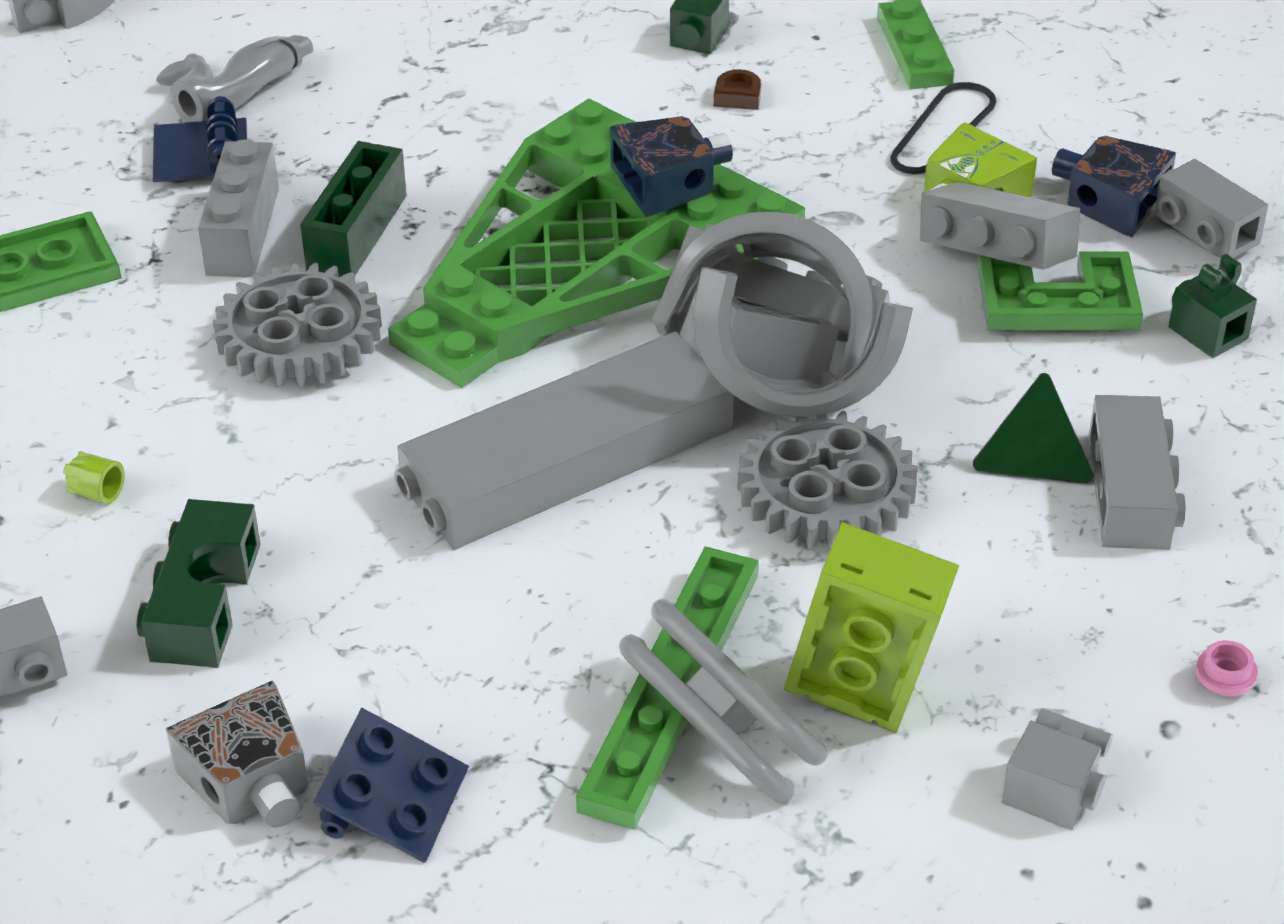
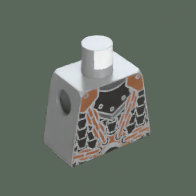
(243, 757)

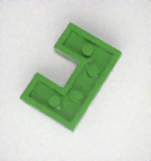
(1100, 301)

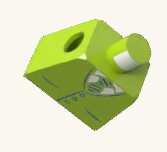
(981, 161)

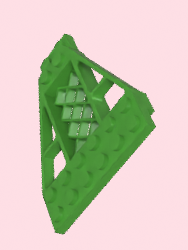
(475, 325)

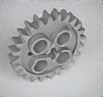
(297, 324)
(826, 474)

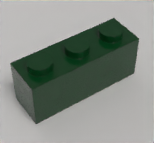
(354, 208)

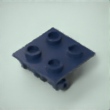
(195, 148)
(389, 786)

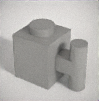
(1056, 769)

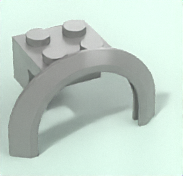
(784, 357)

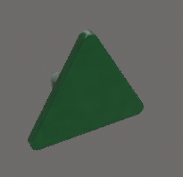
(1036, 439)

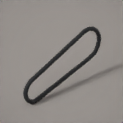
(959, 85)

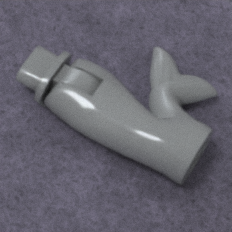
(242, 77)

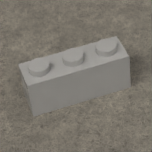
(238, 209)
(1000, 225)
(1135, 472)

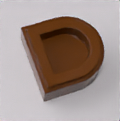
(738, 90)

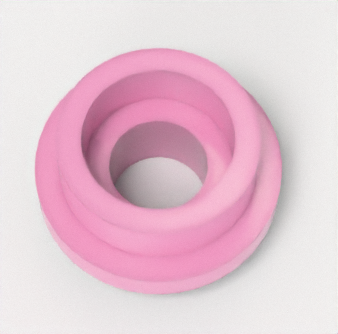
(1227, 668)

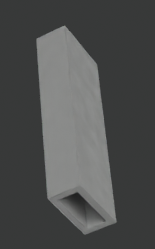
(562, 439)

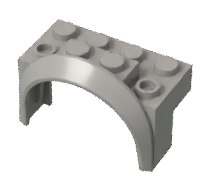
(769, 283)

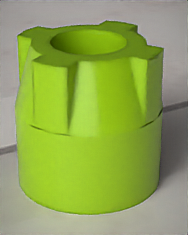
(94, 477)

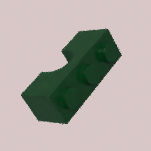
(188, 608)

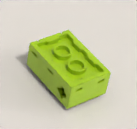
(870, 626)

